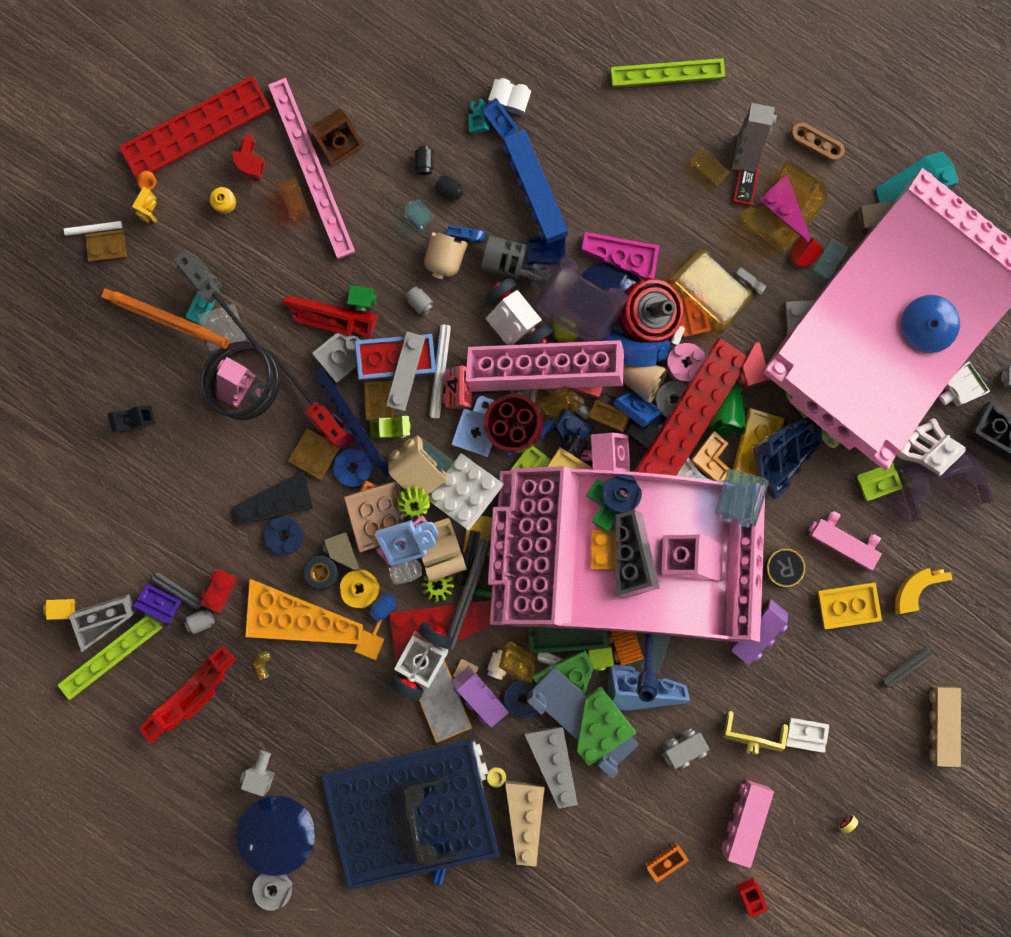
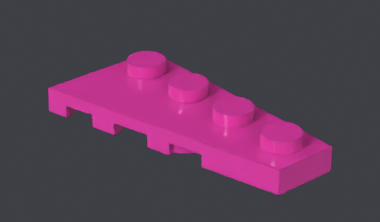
(625, 254)

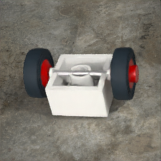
(514, 316)
(420, 660)

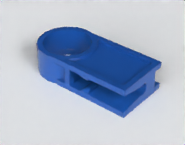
(466, 234)

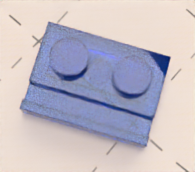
(545, 254)

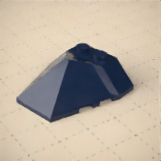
(784, 452)

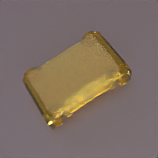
(810, 196)
(711, 288)

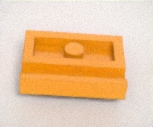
(603, 550)

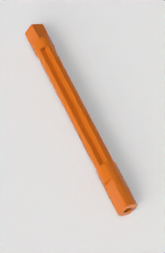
(165, 318)

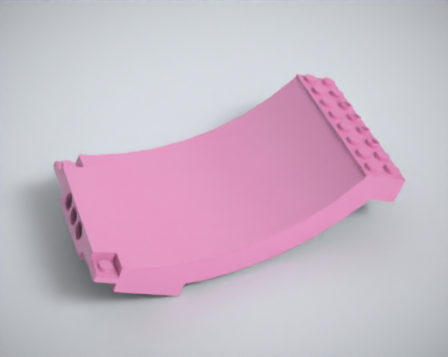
(848, 349)
(543, 558)

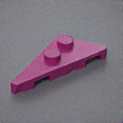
(783, 204)

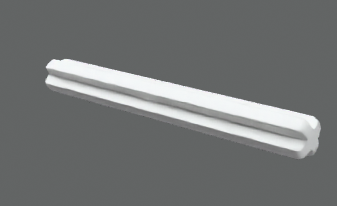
(441, 361)

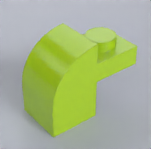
(389, 427)

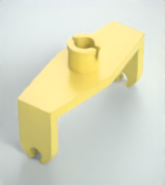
(754, 743)

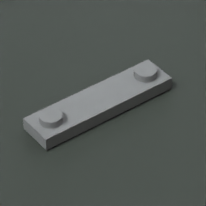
(405, 371)

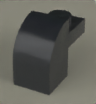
(131, 419)

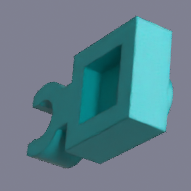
(477, 121)

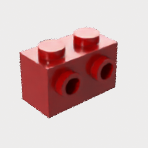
(219, 590)

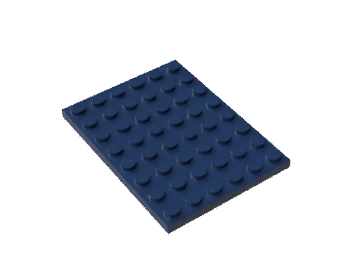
(448, 817)

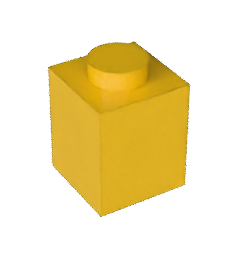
(59, 609)

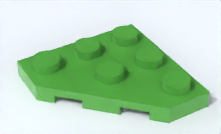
(575, 667)
(601, 727)

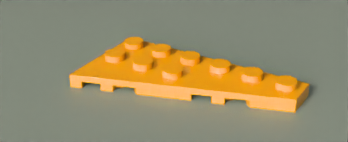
(285, 617)

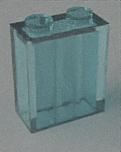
(741, 498)

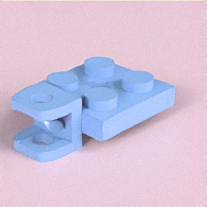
(468, 422)
(415, 541)

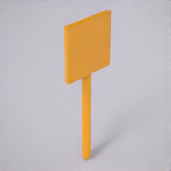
(371, 643)

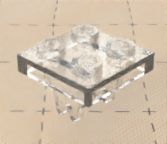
(222, 324)

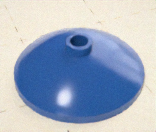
(917, 327)

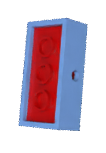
(379, 358)

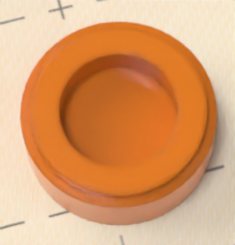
(146, 179)

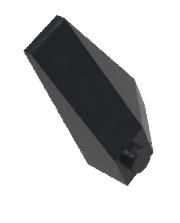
(641, 435)

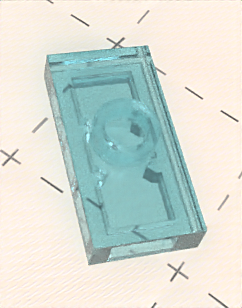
(660, 645)

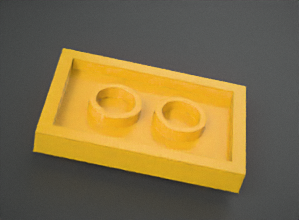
(849, 605)

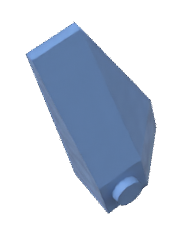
(623, 690)

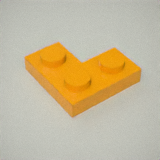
(707, 457)

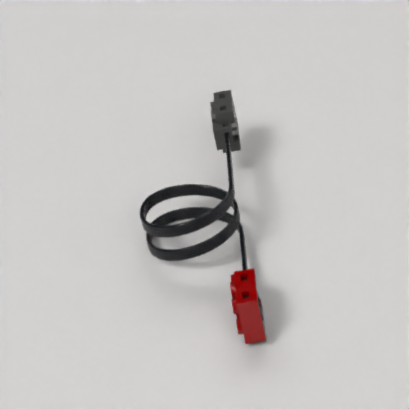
(208, 288)

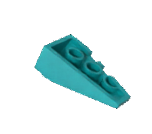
(936, 164)

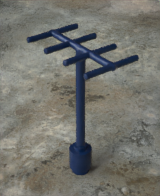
(647, 680)

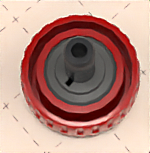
(651, 311)

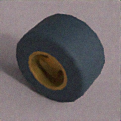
(314, 572)

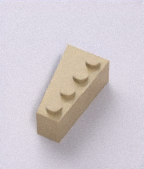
(525, 812)

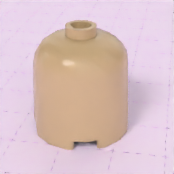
(444, 255)

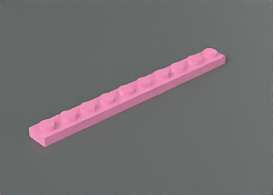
(311, 168)

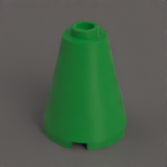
(731, 414)

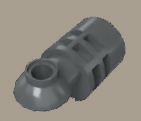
(513, 265)

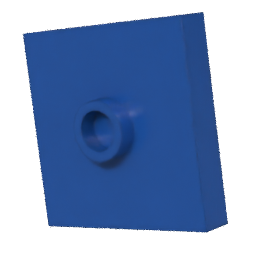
(637, 408)

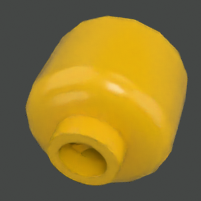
(228, 203)

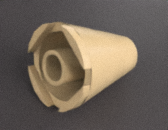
(644, 380)

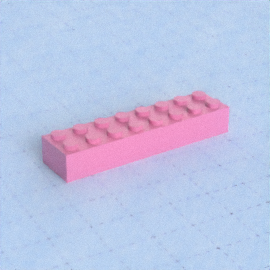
(545, 366)

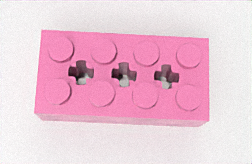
(747, 823)

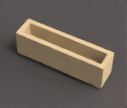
(945, 726)

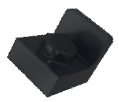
(573, 444)

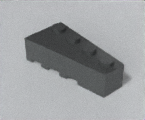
(634, 558)

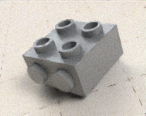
(684, 749)

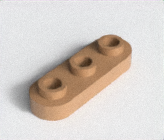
(826, 142)

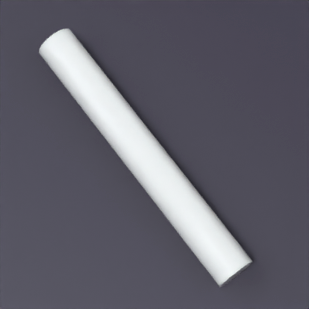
(93, 228)

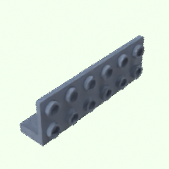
(566, 705)

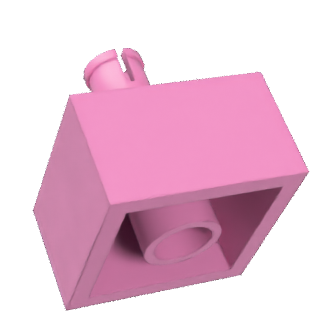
(609, 452)

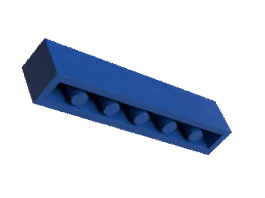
(535, 186)

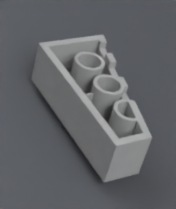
(553, 759)

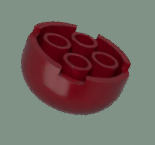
(510, 411)

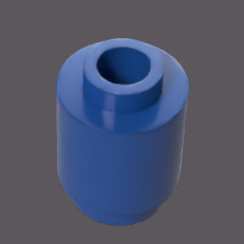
(383, 606)

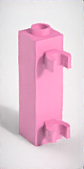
(845, 544)

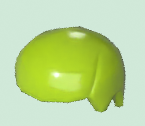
(562, 334)

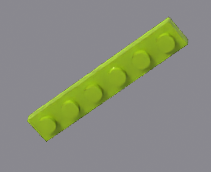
(667, 73)
(109, 657)

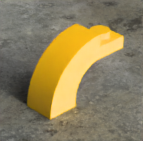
(910, 589)

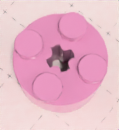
(682, 352)

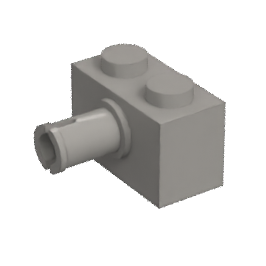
(257, 778)

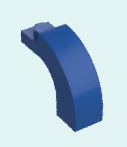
(640, 353)

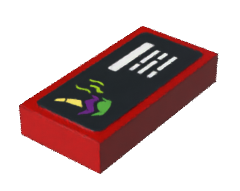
(745, 187)

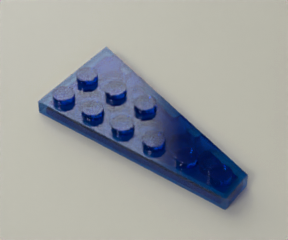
(352, 422)

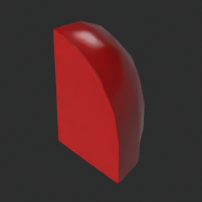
(805, 253)

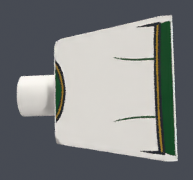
(964, 386)

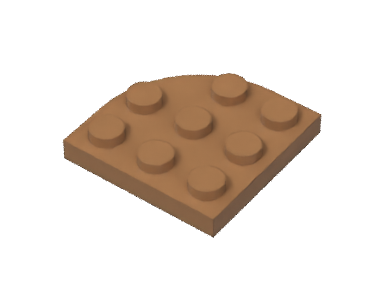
(373, 511)

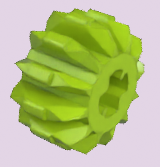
(418, 497)
(439, 591)

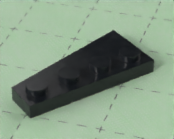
(279, 500)

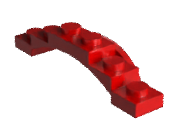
(188, 697)

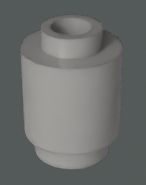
(419, 301)
(199, 621)

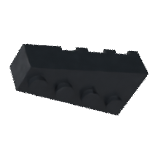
(992, 431)

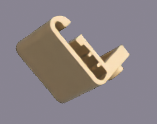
(414, 467)
(446, 555)

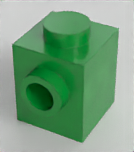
(361, 298)

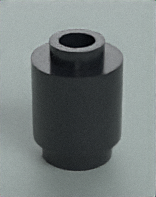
(424, 160)
(449, 188)

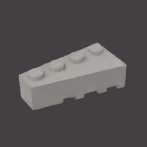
(752, 136)

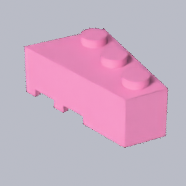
(232, 382)

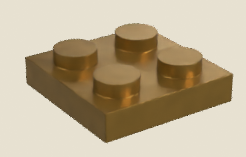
(314, 454)

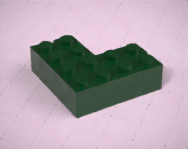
(566, 639)

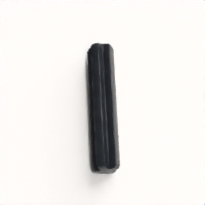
(469, 556)

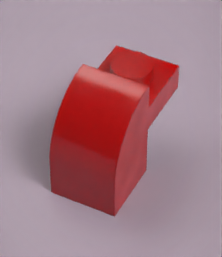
(248, 164)
(752, 897)

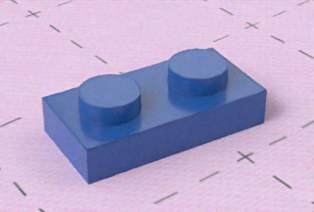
(499, 118)

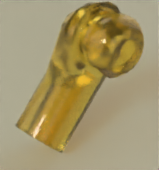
(259, 664)

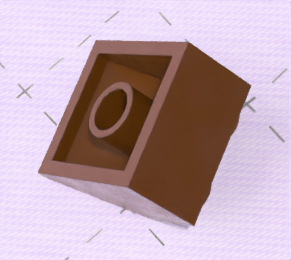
(336, 137)

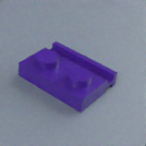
(157, 605)

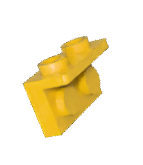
(144, 203)

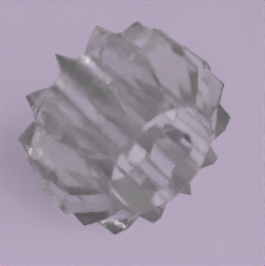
(405, 571)

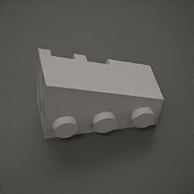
(98, 620)

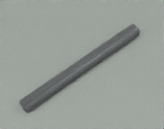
(468, 591)

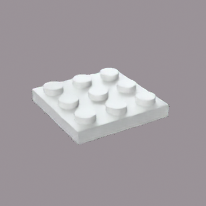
(465, 492)

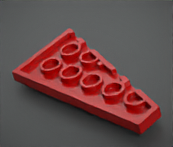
(405, 623)

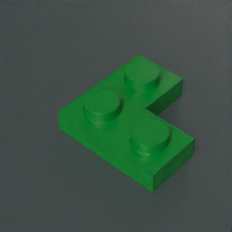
(604, 518)

